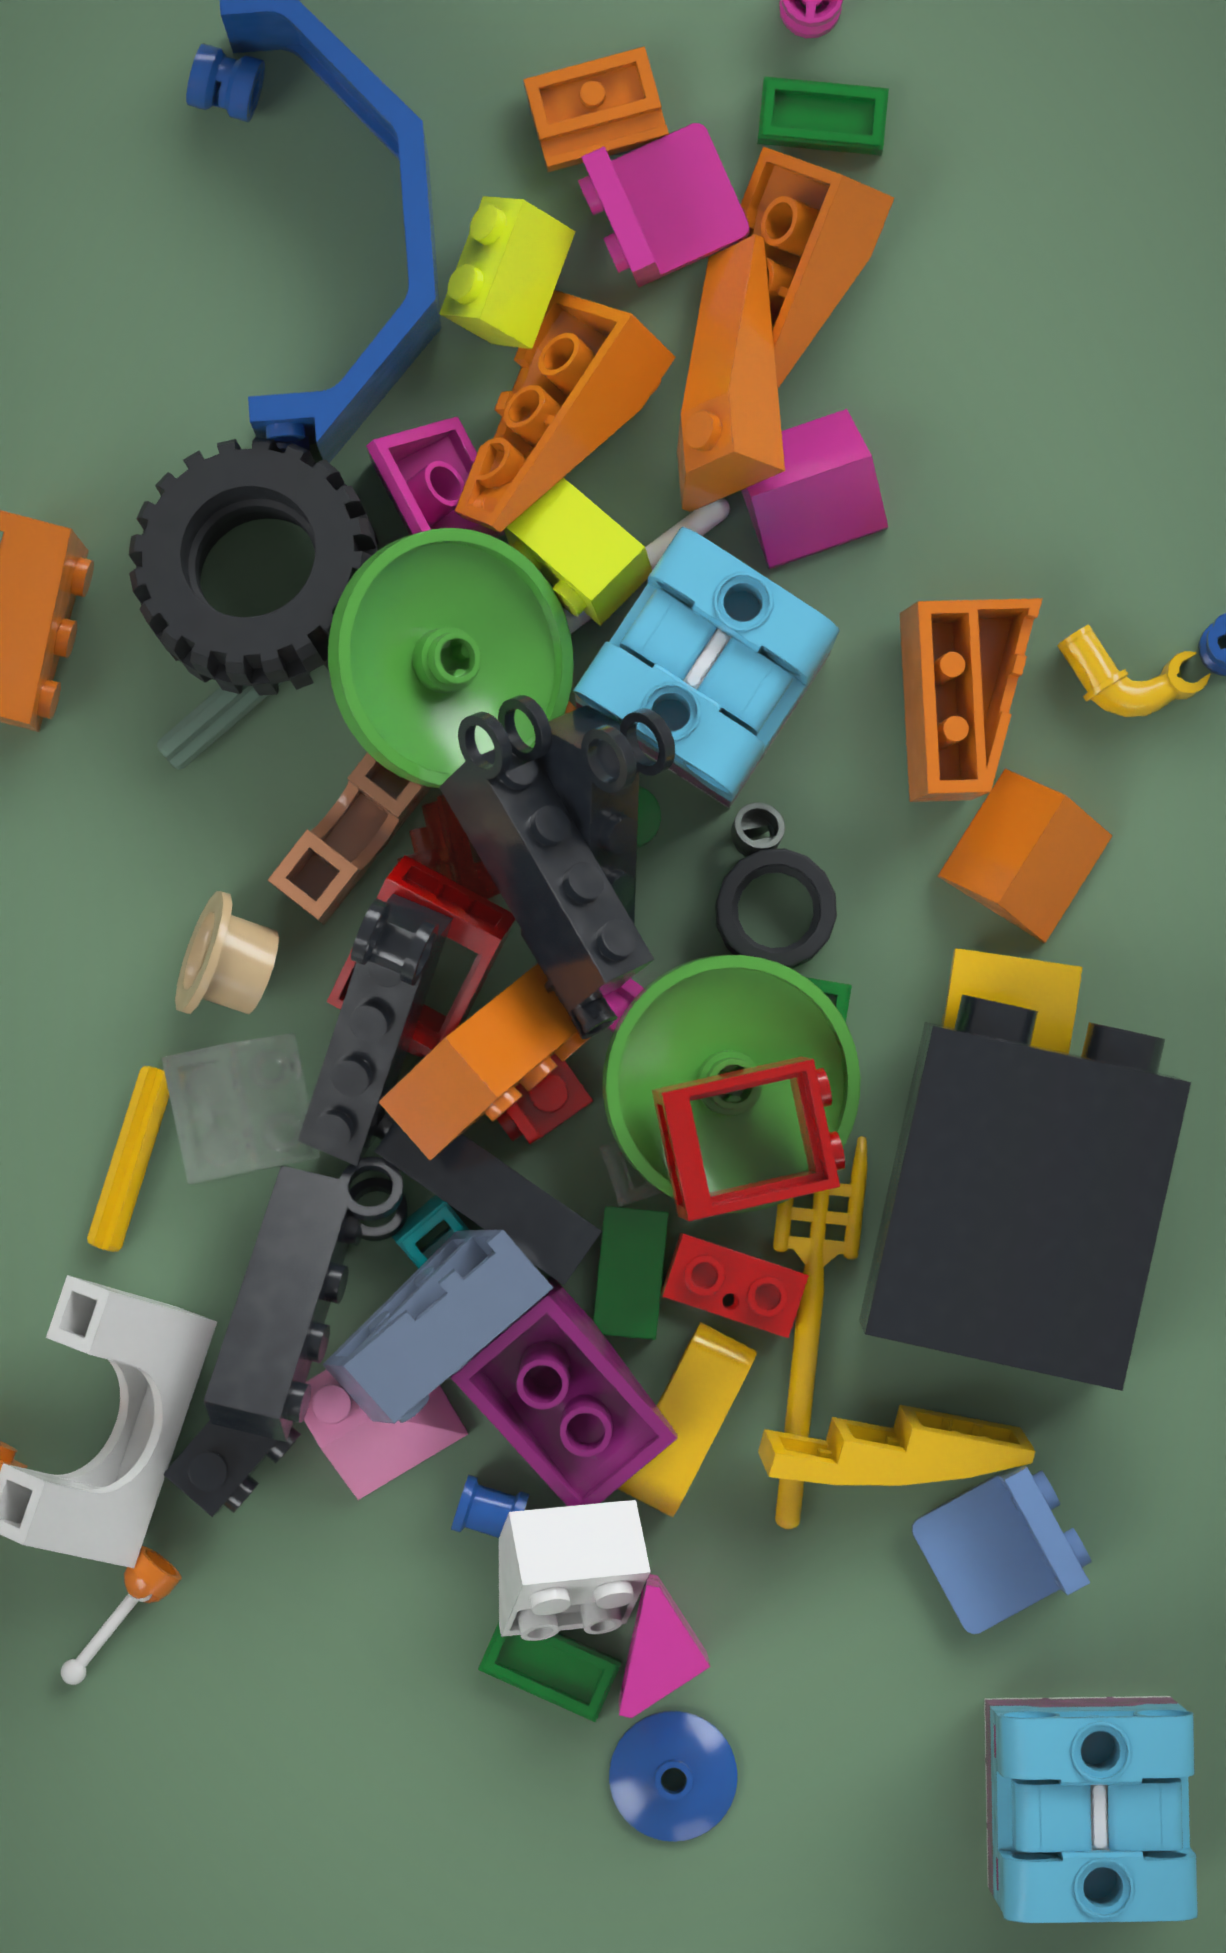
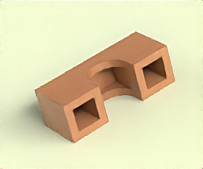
(347, 840)

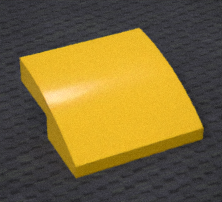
(1019, 982)

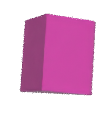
(426, 474)
(822, 495)
(661, 1651)

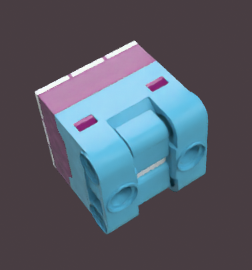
(712, 656)
(1090, 1809)

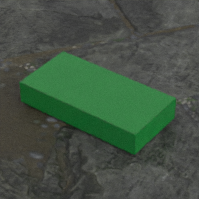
(823, 116)
(630, 1272)
(553, 1670)

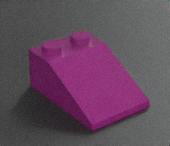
(566, 1400)

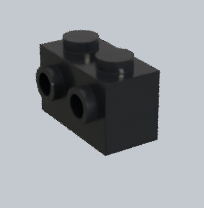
(220, 1463)

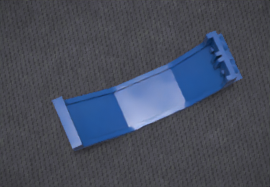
(336, 413)

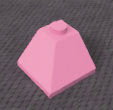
(376, 1452)

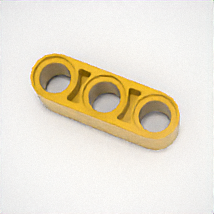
(695, 1408)

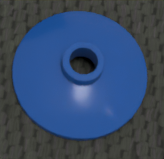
(664, 1743)

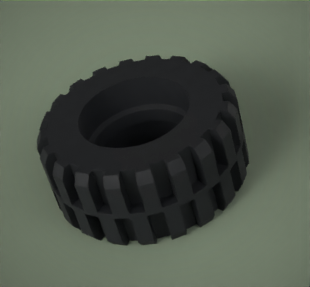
(205, 506)

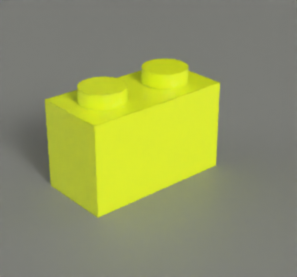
(507, 272)
(580, 552)

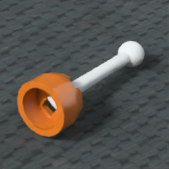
(146, 1582)

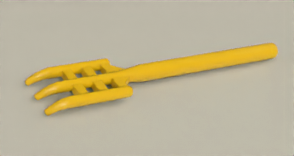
(815, 1254)

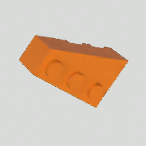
(39, 581)
(959, 690)
(483, 1063)

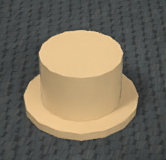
(226, 960)

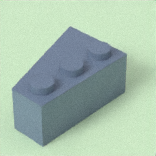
(436, 1323)

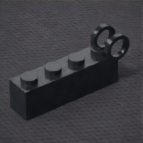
(597, 777)
(542, 858)
(391, 978)
(288, 1293)

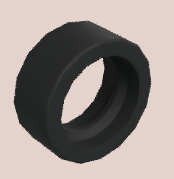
(806, 873)

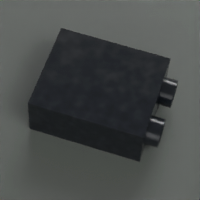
(1026, 1196)

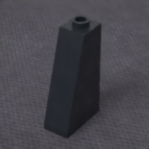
(494, 1198)

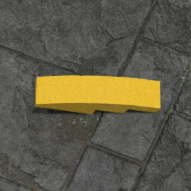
(917, 1450)

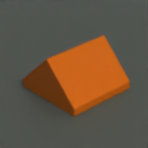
(1026, 854)

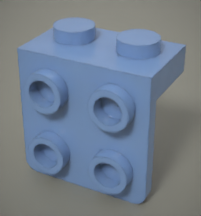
(1001, 1548)

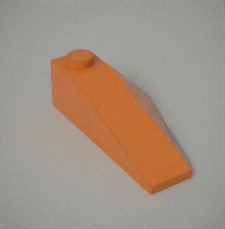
(816, 243)
(731, 391)
(571, 394)

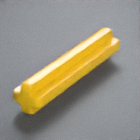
(129, 1160)

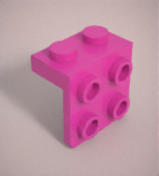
(664, 203)

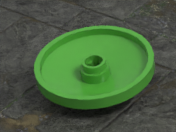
(442, 633)
(714, 1021)

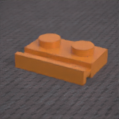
(595, 106)

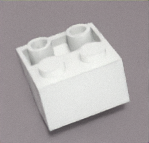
(570, 1569)

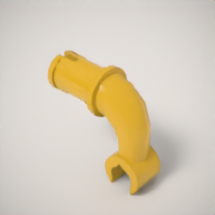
(1113, 689)

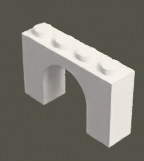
(110, 1501)

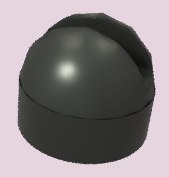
(754, 821)

